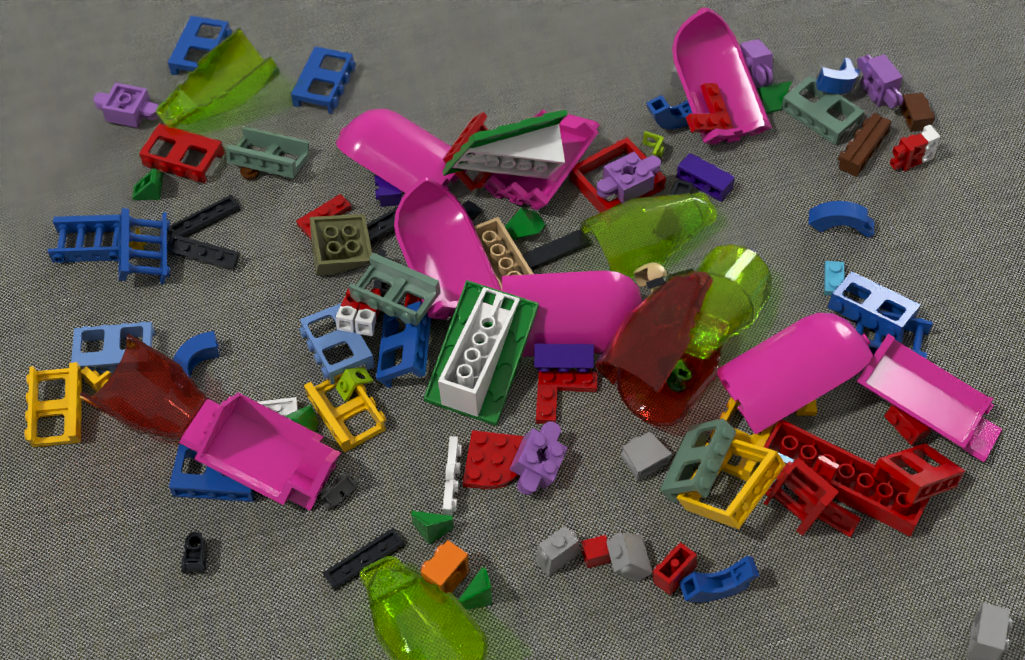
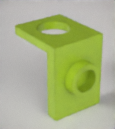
(659, 149)
(350, 380)

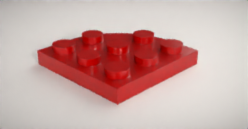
(490, 460)

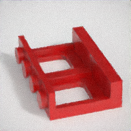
(475, 125)
(183, 142)
(928, 480)
(815, 501)

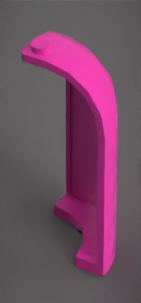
(710, 53)
(395, 149)
(441, 243)
(575, 306)
(794, 368)

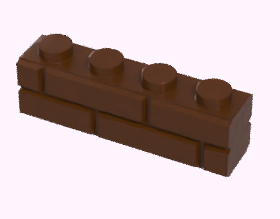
(864, 144)

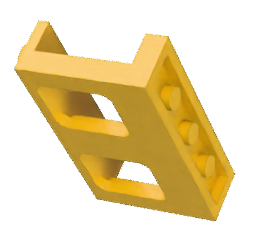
(69, 406)
(336, 416)
(746, 466)

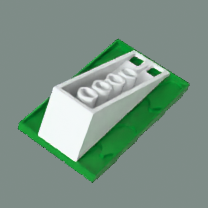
(518, 149)
(481, 352)

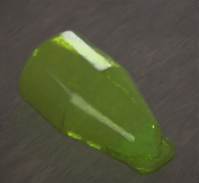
(219, 83)
(649, 228)
(732, 301)
(417, 617)

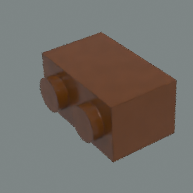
(917, 111)

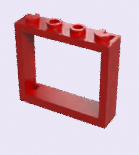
(600, 158)

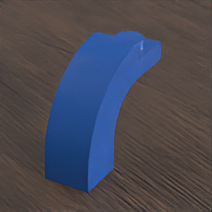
(837, 81)
(667, 116)
(841, 213)
(197, 350)
(721, 584)

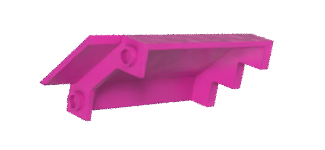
(576, 137)
(931, 397)

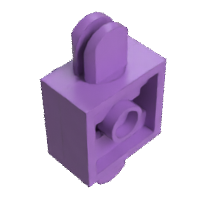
(759, 62)
(880, 80)
(126, 105)
(628, 177)
(538, 458)

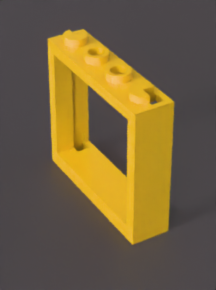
(749, 495)

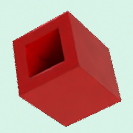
(595, 551)

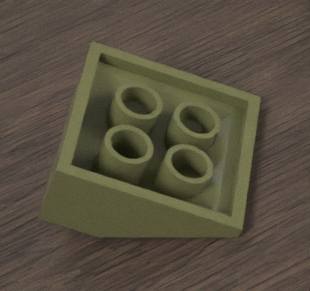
(339, 243)

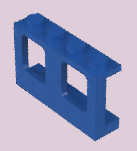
(190, 40)
(313, 72)
(875, 297)
(414, 343)
(205, 486)

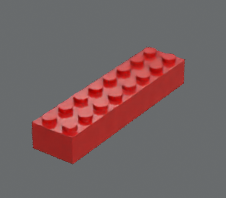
(875, 496)

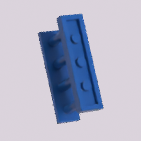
(84, 225)
(127, 252)
(919, 326)

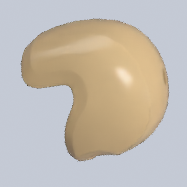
(649, 272)

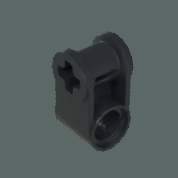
(194, 557)

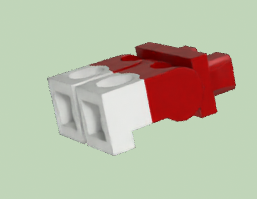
(915, 149)
(357, 315)

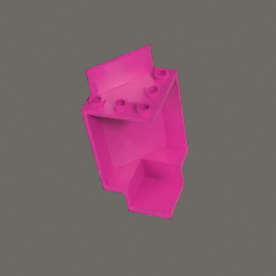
(261, 450)

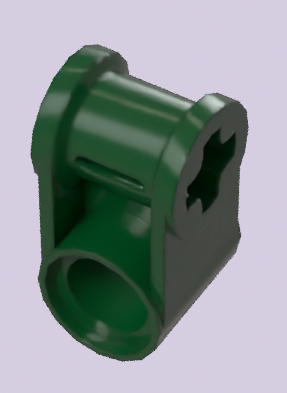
(679, 377)

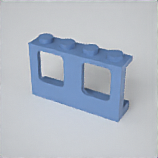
(360, 351)
(111, 355)

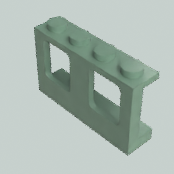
(815, 114)
(270, 160)
(402, 281)
(693, 451)

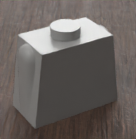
(645, 456)
(557, 550)
(629, 556)

